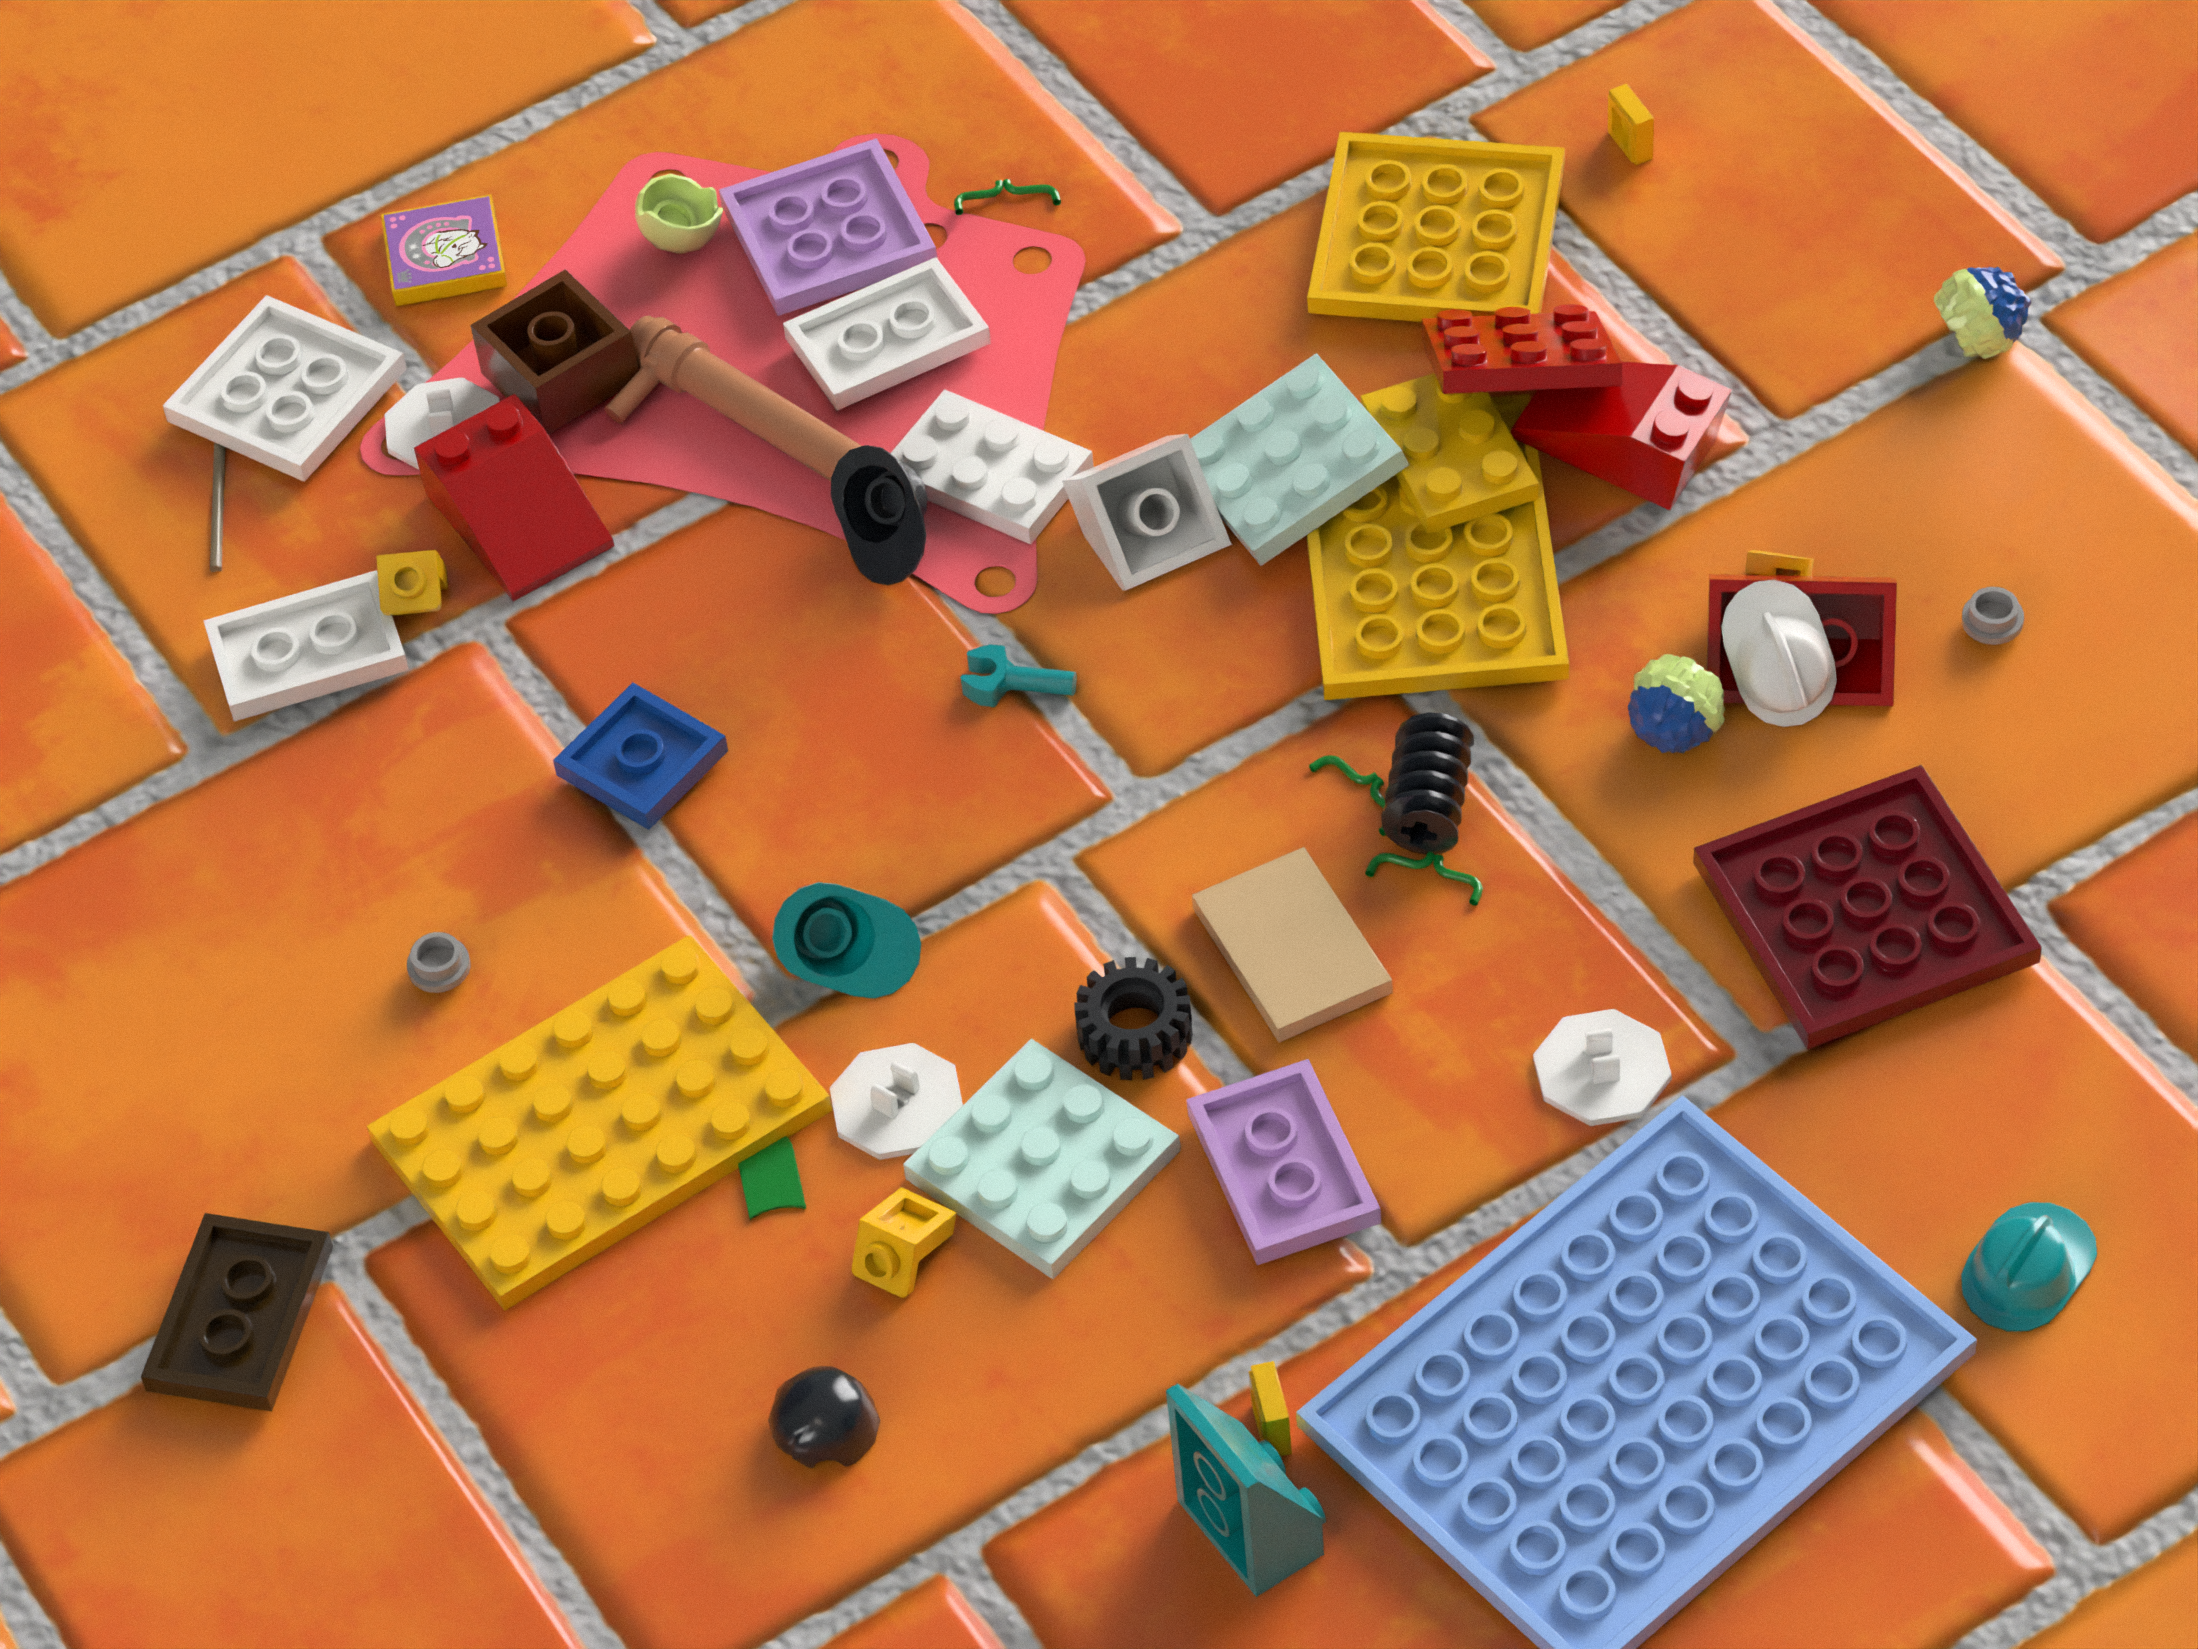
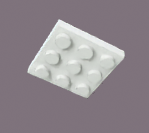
(285, 387)

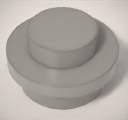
(1993, 616)
(438, 962)

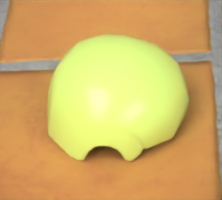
(677, 213)

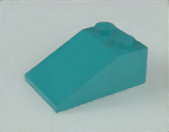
(1241, 1493)

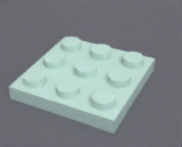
(1293, 458)
(1042, 1158)

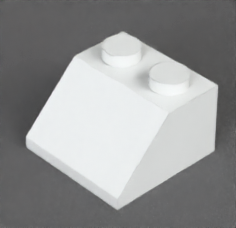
(1148, 511)

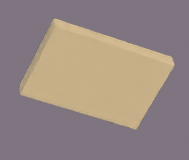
(1292, 944)

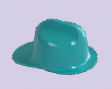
(846, 940)
(2028, 1266)

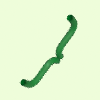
(999, 184)
(1372, 779)
(1425, 862)

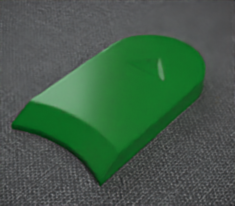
(772, 1179)

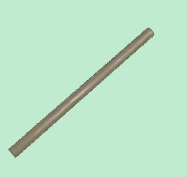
(217, 508)

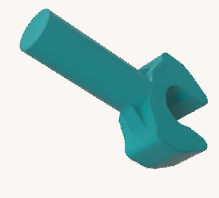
(1007, 676)

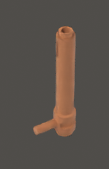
(688, 366)

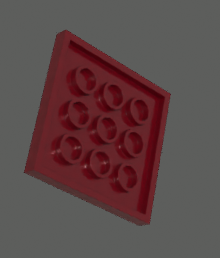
(1866, 906)

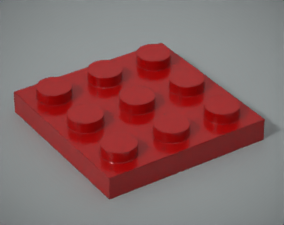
(1520, 350)

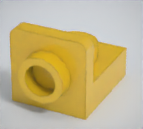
(411, 582)
(897, 1237)

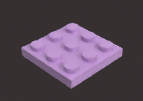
(827, 226)

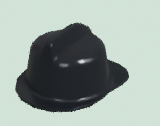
(880, 513)

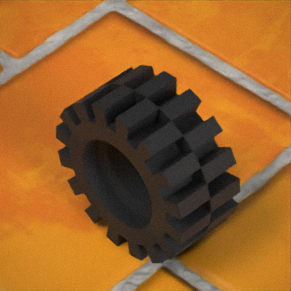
(1133, 1047)

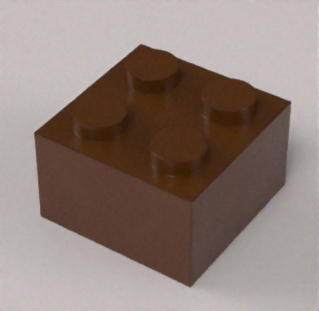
(555, 351)

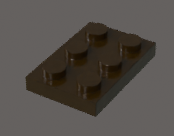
(237, 1312)

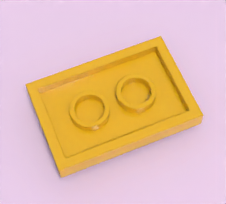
(1455, 450)

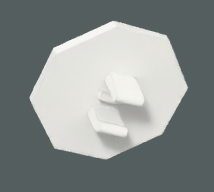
(430, 411)
(1602, 1067)
(894, 1099)

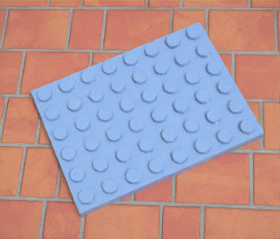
(1635, 1386)

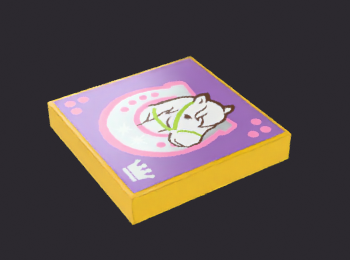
(443, 250)

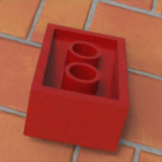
(1634, 434)
(511, 497)

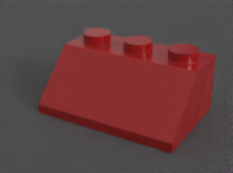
(1857, 623)

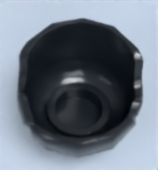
(824, 1417)

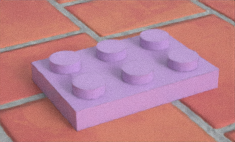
(1283, 1162)

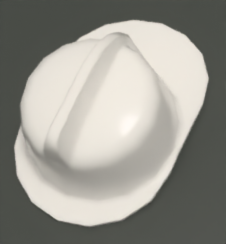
(1779, 653)

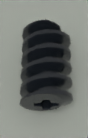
(1427, 783)

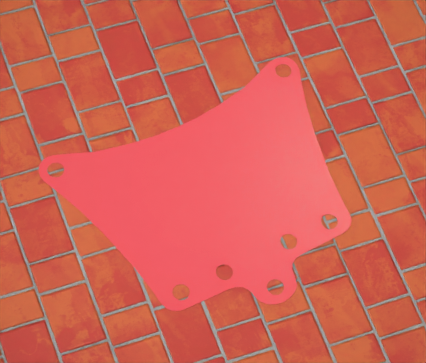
(721, 301)

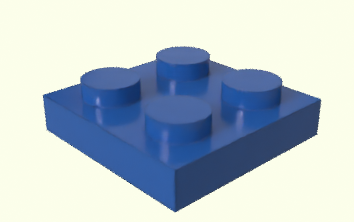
(640, 755)

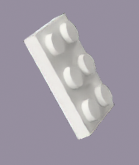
(886, 333)
(991, 465)
(304, 646)

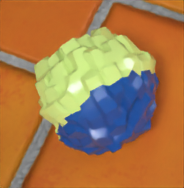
(1983, 310)
(1676, 704)

